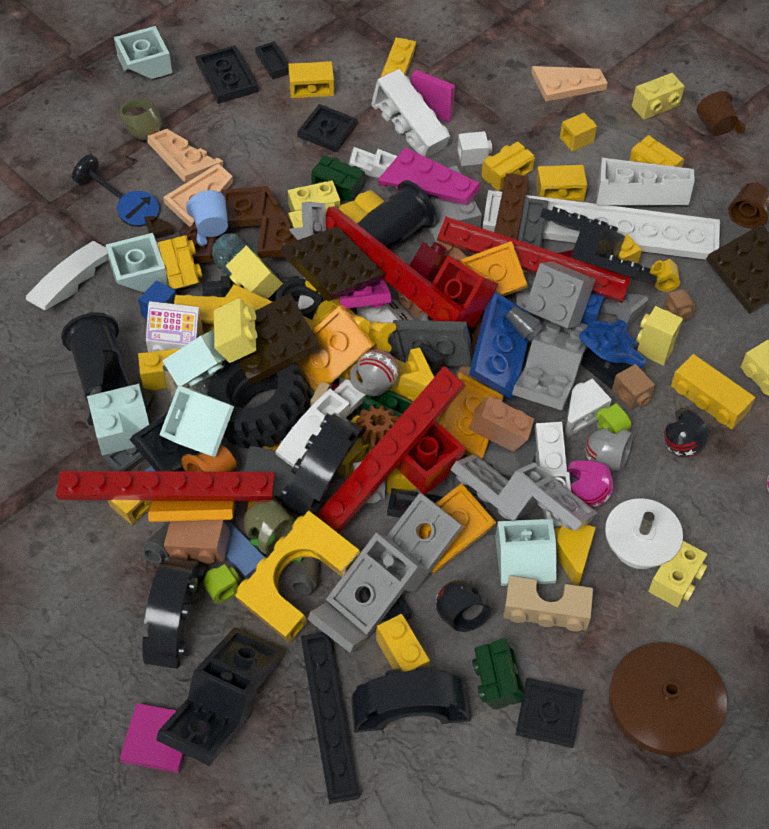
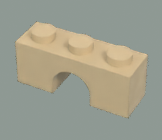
(525, 605)

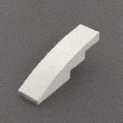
(371, 164)
(66, 276)

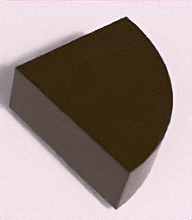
(158, 227)

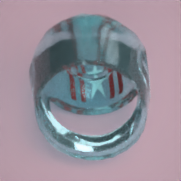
(226, 249)

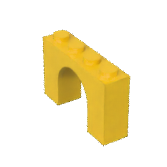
(307, 538)

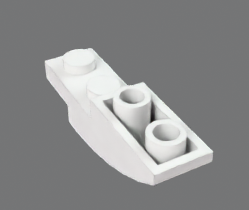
(341, 401)
(552, 457)

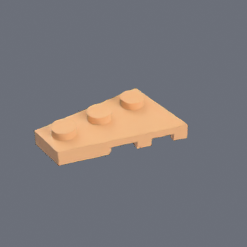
(567, 82)
(180, 156)
(212, 179)

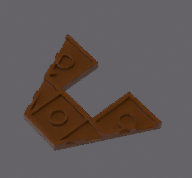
(250, 208)

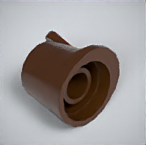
(719, 114)
(750, 206)

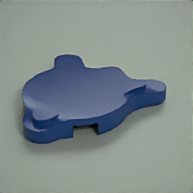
(612, 342)

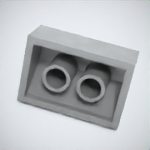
(465, 213)

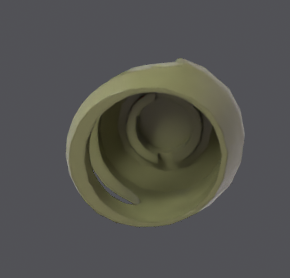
(143, 124)
(264, 519)

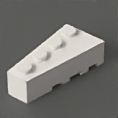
(409, 113)
(643, 183)

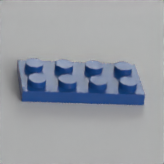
(498, 348)

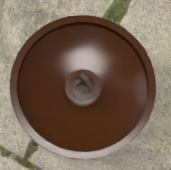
(664, 721)

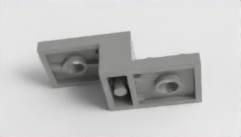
(552, 365)
(523, 491)
(394, 563)

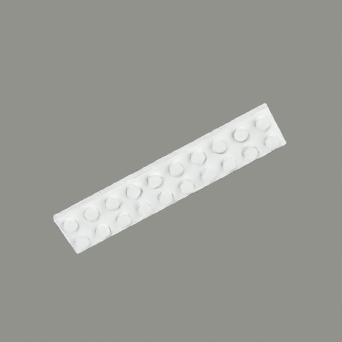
(649, 229)

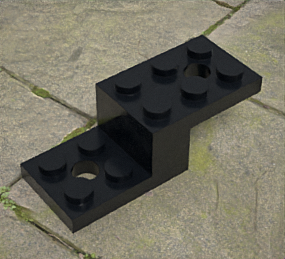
(598, 244)
(220, 696)

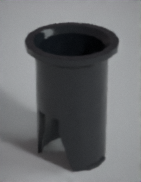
(400, 215)
(96, 351)

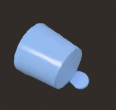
(209, 214)

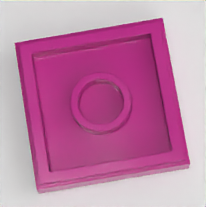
(435, 93)
(141, 744)

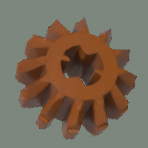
(375, 424)

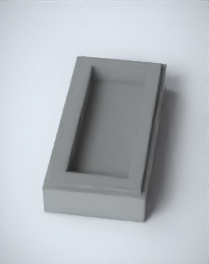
(337, 627)

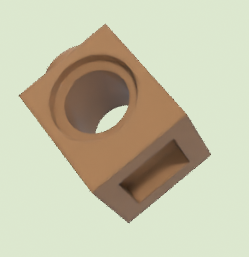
(633, 387)

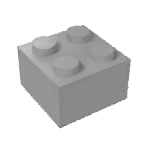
(559, 294)

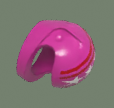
(593, 482)

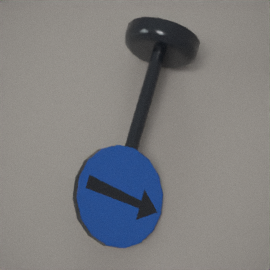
(131, 206)

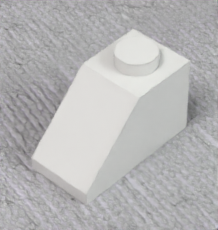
(584, 404)

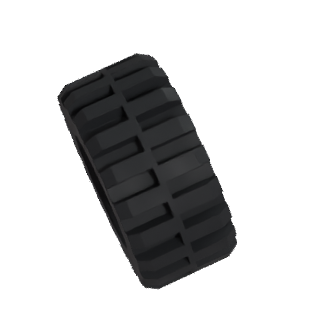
(271, 420)

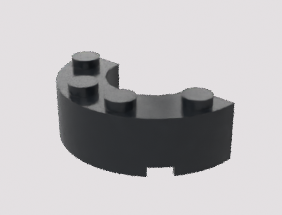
(320, 464)
(168, 609)
(407, 695)

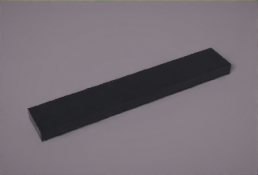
(329, 718)

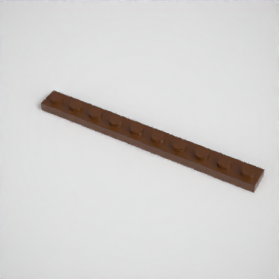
(508, 219)

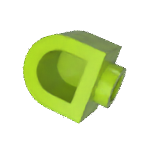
(613, 418)
(221, 583)

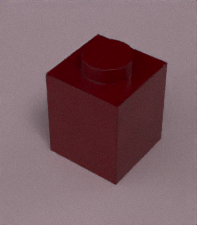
(429, 260)

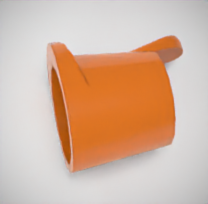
(202, 462)

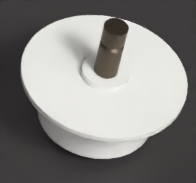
(643, 533)

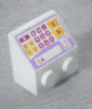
(171, 326)

